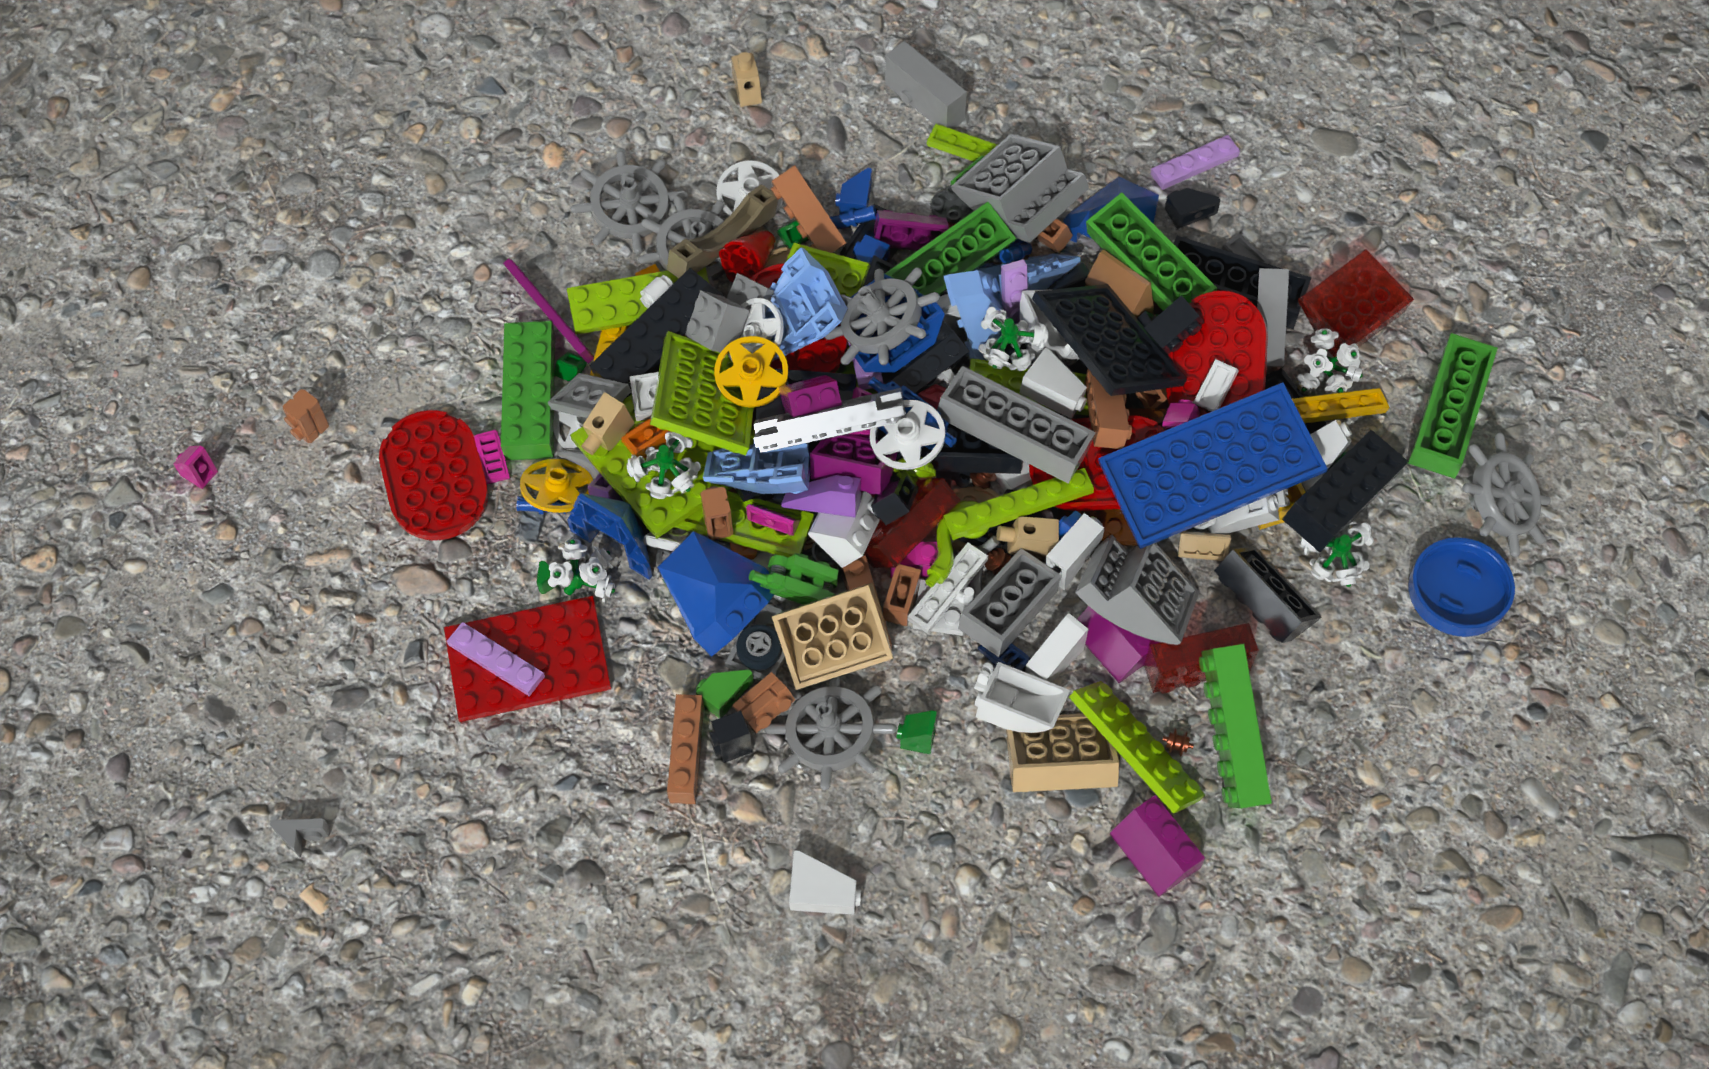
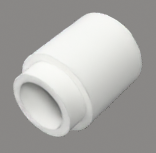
(655, 290)

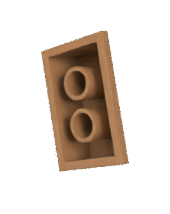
(1126, 283)

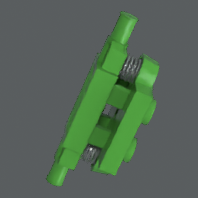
(797, 578)

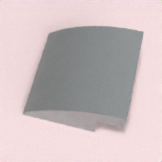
(1023, 184)
(1139, 591)

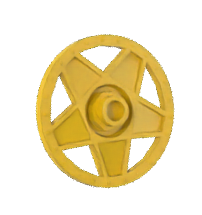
(751, 371)
(554, 484)

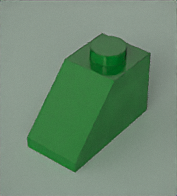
(918, 732)

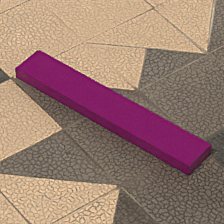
(550, 312)

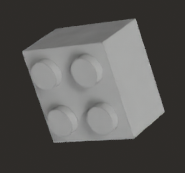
(716, 321)

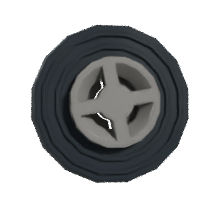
(756, 638)

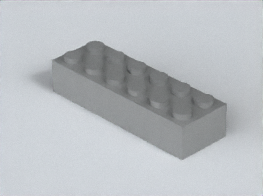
(1015, 424)

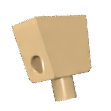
(743, 71)
(606, 424)
(1031, 534)

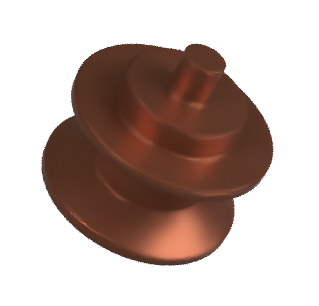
(982, 479)
(997, 560)
(1178, 742)

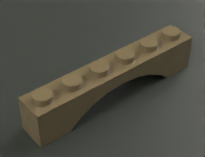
(697, 253)

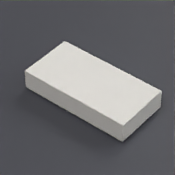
(1216, 386)

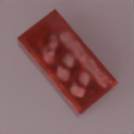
(897, 539)
(1179, 666)

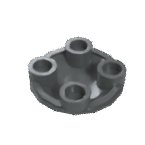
(949, 206)

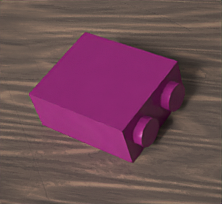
(810, 396)

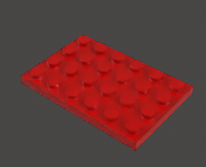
(554, 638)

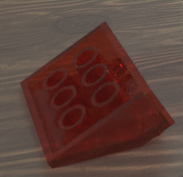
(1355, 301)

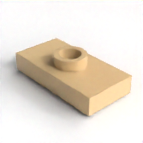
(1203, 545)

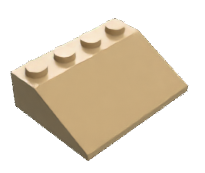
(833, 636)
(1062, 757)

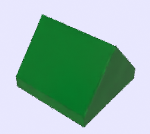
(542, 578)

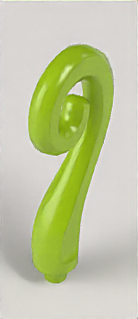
(944, 562)

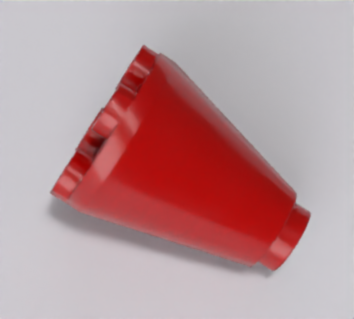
(747, 254)

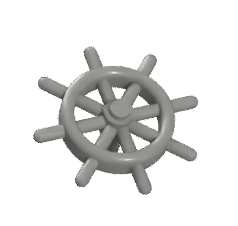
(627, 200)
(689, 221)
(882, 316)
(1506, 494)
(830, 727)

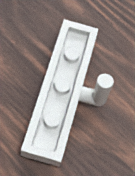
(943, 595)

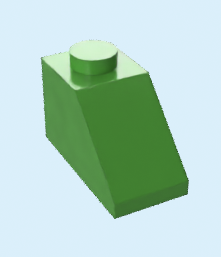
(723, 690)

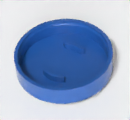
(1461, 587)

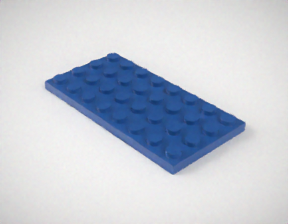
(1212, 465)

